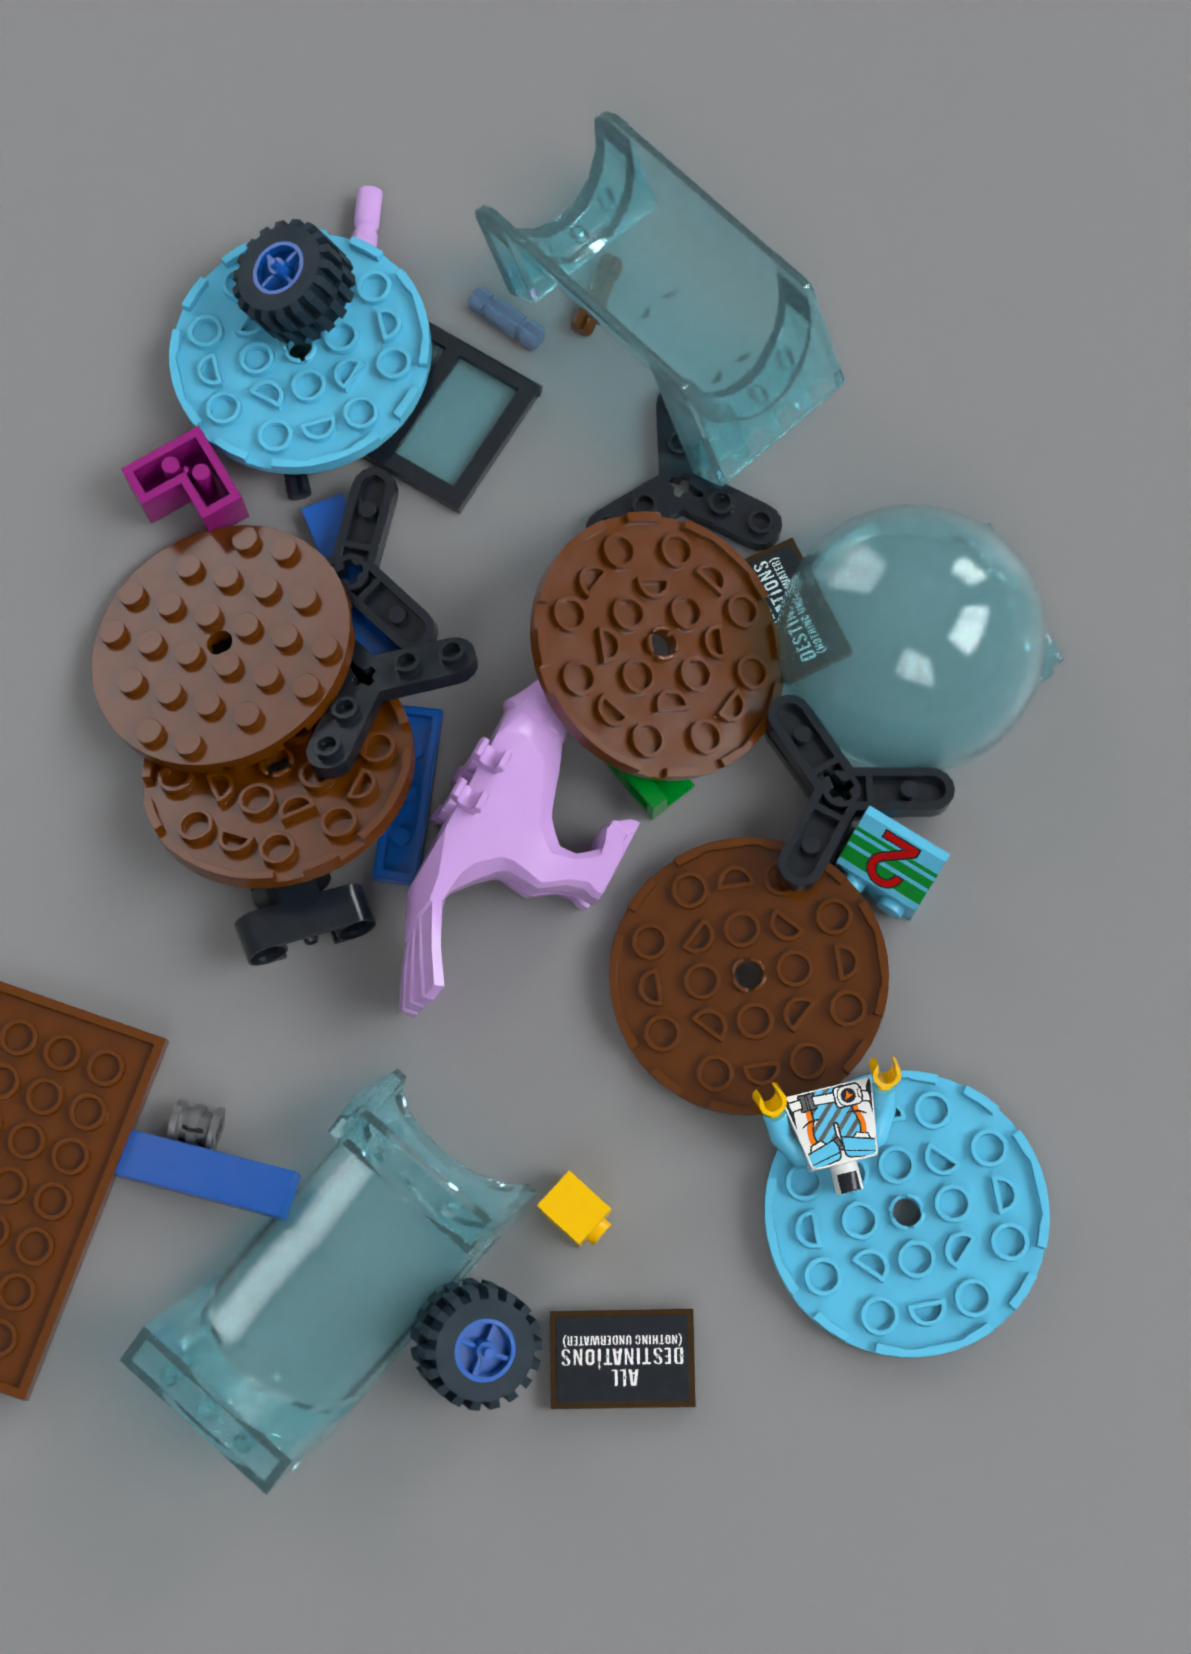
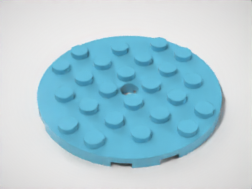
(310, 412)
(948, 1273)

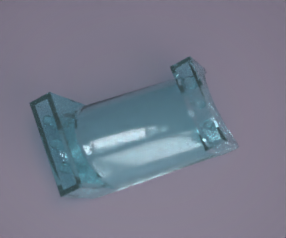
(685, 294)
(329, 1297)

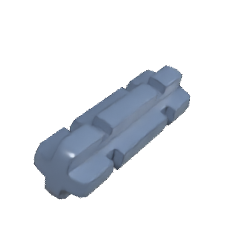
(506, 318)

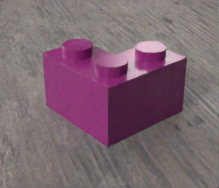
(185, 474)

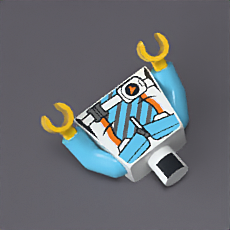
(834, 1124)

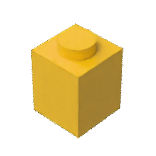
(576, 1211)

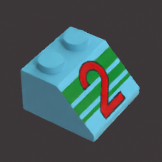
(891, 864)

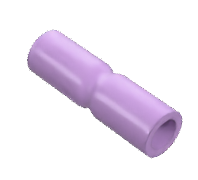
(368, 214)

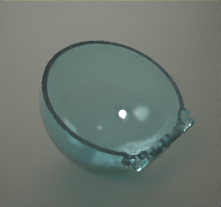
(914, 636)

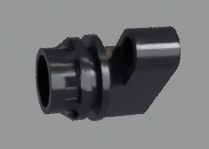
(302, 914)

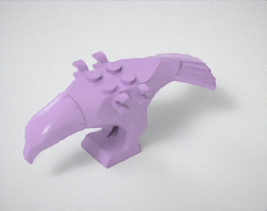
(502, 830)

